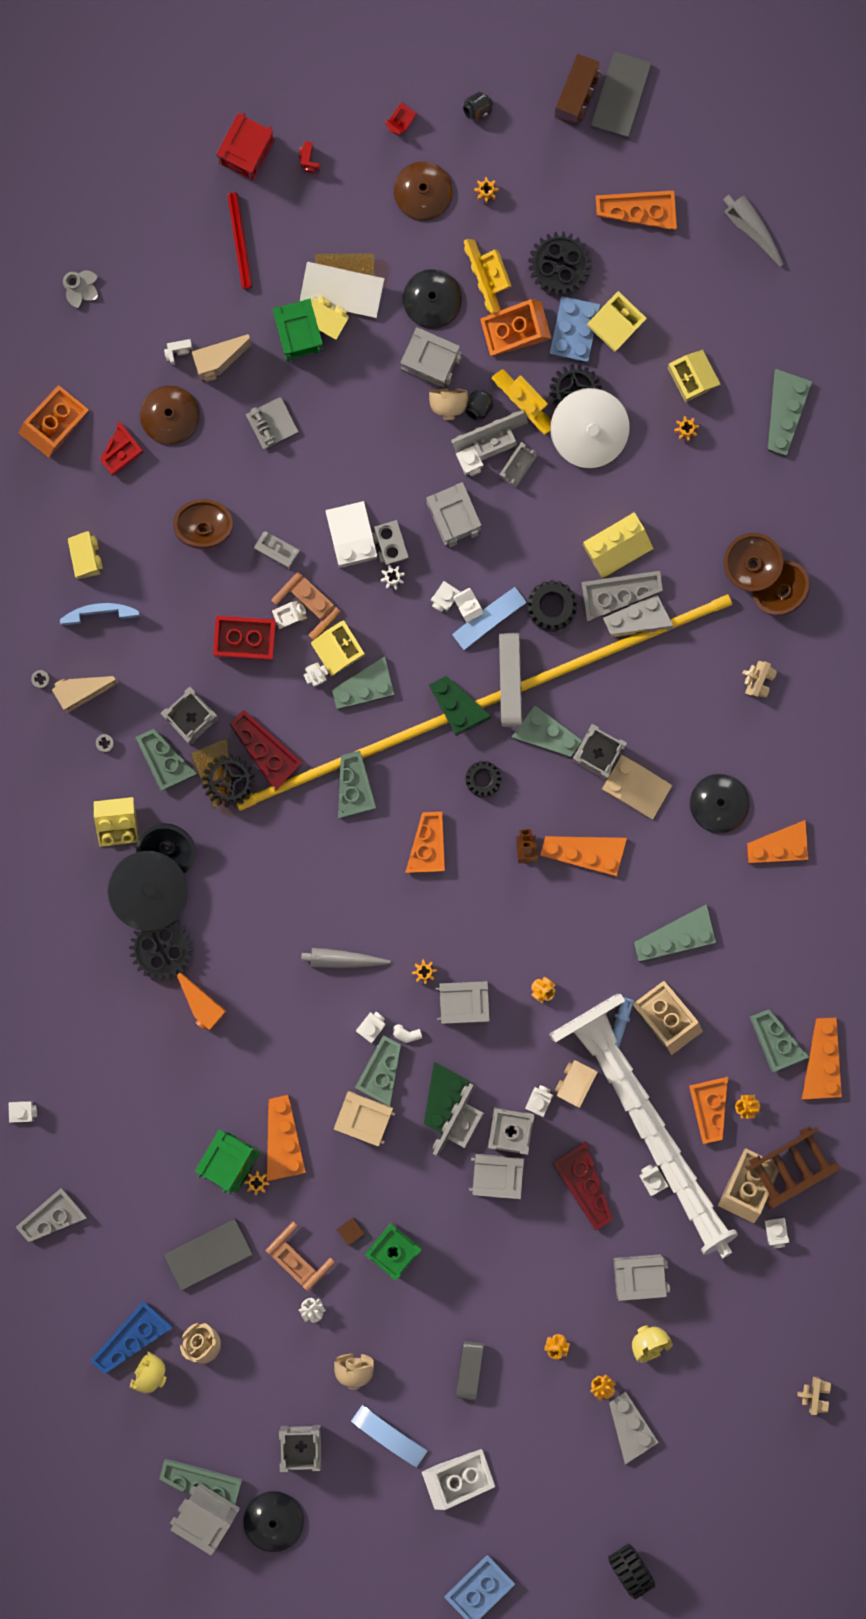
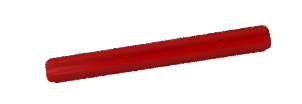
(239, 239)

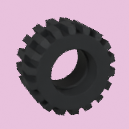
(552, 588)
(631, 1571)

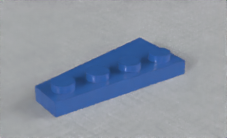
(134, 1334)

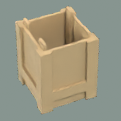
(363, 1118)

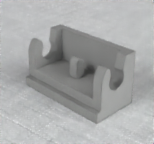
(518, 465)
(276, 550)

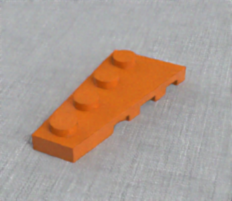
(823, 1067)
(284, 1150)

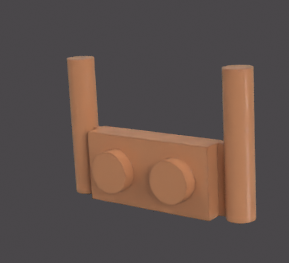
(312, 599)
(294, 1263)

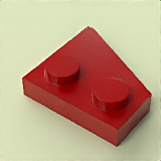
(120, 450)

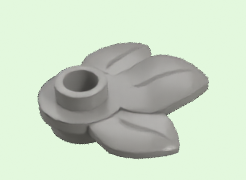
(82, 289)

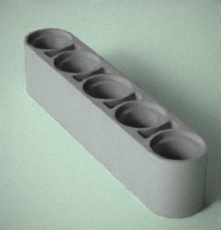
(510, 679)

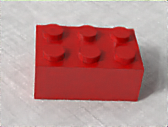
(244, 638)

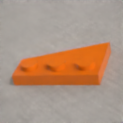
(783, 845)
(428, 846)
(709, 1108)

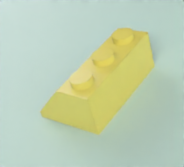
(618, 545)

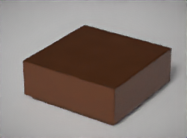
(350, 1231)

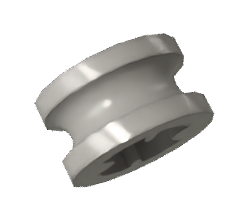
(43, 673)
(108, 738)

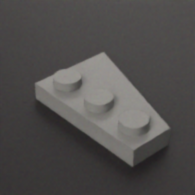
(643, 616)
(631, 1428)

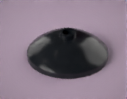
(427, 311)
(714, 817)
(182, 845)
(277, 1507)

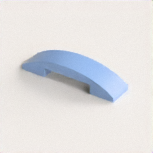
(492, 615)
(75, 616)
(389, 1436)

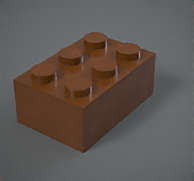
(578, 89)

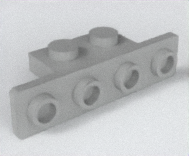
(492, 437)
(462, 1124)

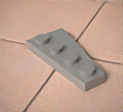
(616, 592)

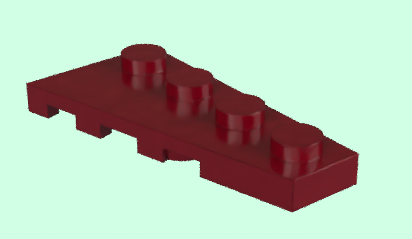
(268, 753)
(582, 1181)

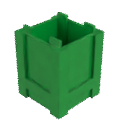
(298, 329)
(227, 1161)
(393, 1238)

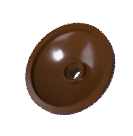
(427, 203)
(172, 428)
(202, 524)
(749, 549)
(792, 580)

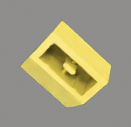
(329, 319)
(616, 321)
(693, 375)
(84, 556)
(337, 648)
(116, 821)

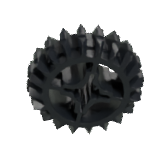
(572, 374)
(219, 783)

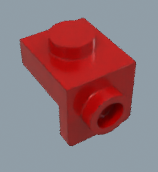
(401, 119)
(305, 154)

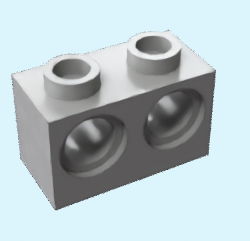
(395, 542)

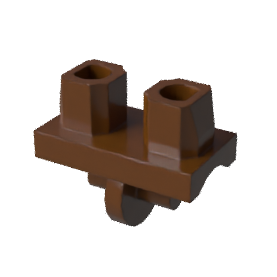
(526, 847)

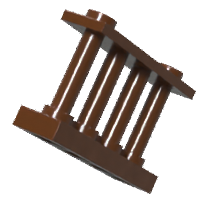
(792, 1187)

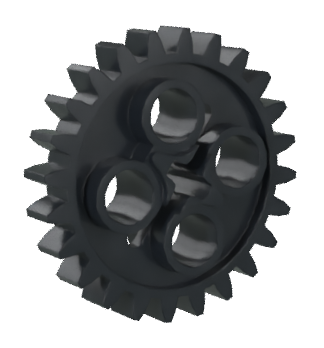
(553, 280)
(145, 957)

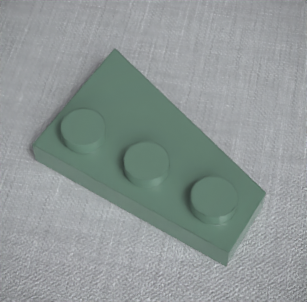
(163, 761)
(776, 1043)
(381, 1071)

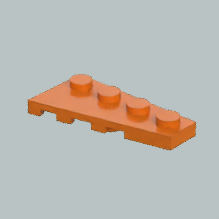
(644, 208)
(592, 853)

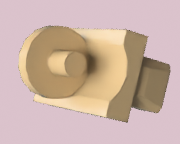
(755, 679)
(816, 1405)

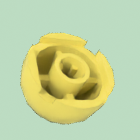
(649, 1343)
(149, 1374)

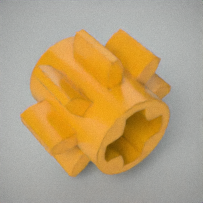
(480, 190)
(689, 423)
(420, 968)
(543, 989)
(747, 1106)
(252, 1186)
(557, 1346)
(603, 1387)

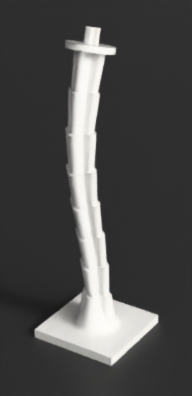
(598, 1037)

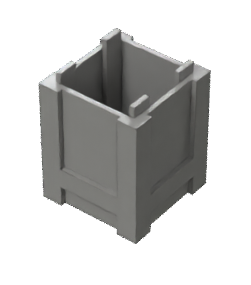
(431, 358)
(454, 514)
(177, 716)
(610, 748)
(464, 1002)
(503, 1120)
(497, 1176)
(640, 1277)
(291, 1456)
(204, 1518)

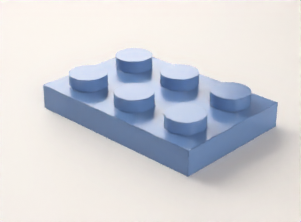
(571, 335)
(479, 1589)

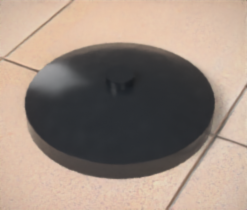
(147, 890)

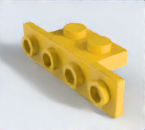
(489, 272)
(525, 398)

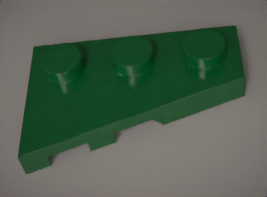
(457, 706)
(442, 1097)

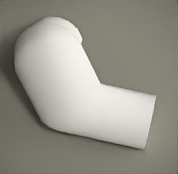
(405, 1036)

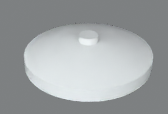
(589, 428)

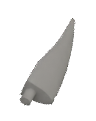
(747, 220)
(341, 959)

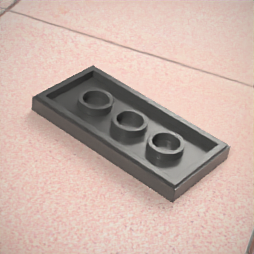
(621, 94)
(207, 1254)

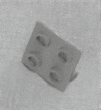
(271, 422)

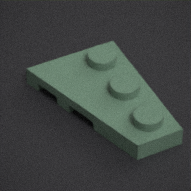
(365, 686)
(547, 733)
(355, 788)

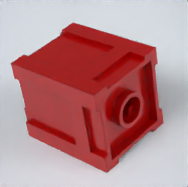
(245, 146)

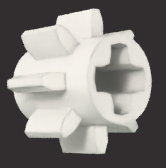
(390, 572)
(315, 674)
(312, 1310)

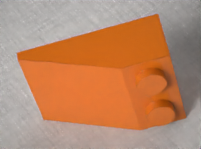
(516, 327)
(53, 421)
(203, 1007)

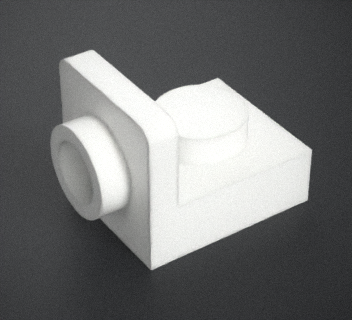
(178, 347)
(470, 461)
(444, 596)
(468, 605)
(289, 614)
(371, 1026)
(539, 1100)
(22, 1111)
(653, 1179)
(776, 1232)

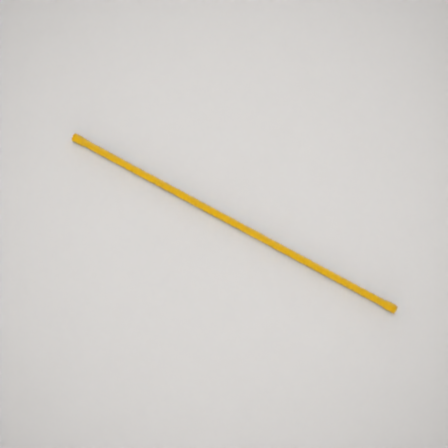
(713, 606)

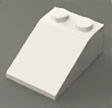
(351, 534)
(458, 1480)

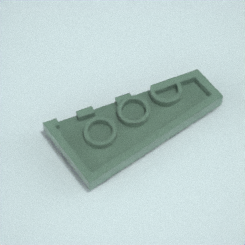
(787, 405)
(680, 935)
(185, 1476)

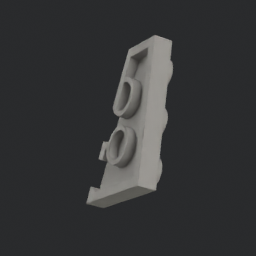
(51, 1216)

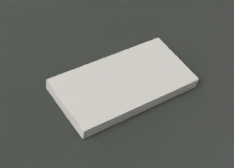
(344, 288)

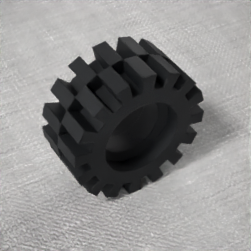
(495, 778)

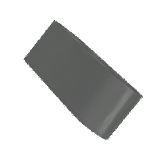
(469, 1370)

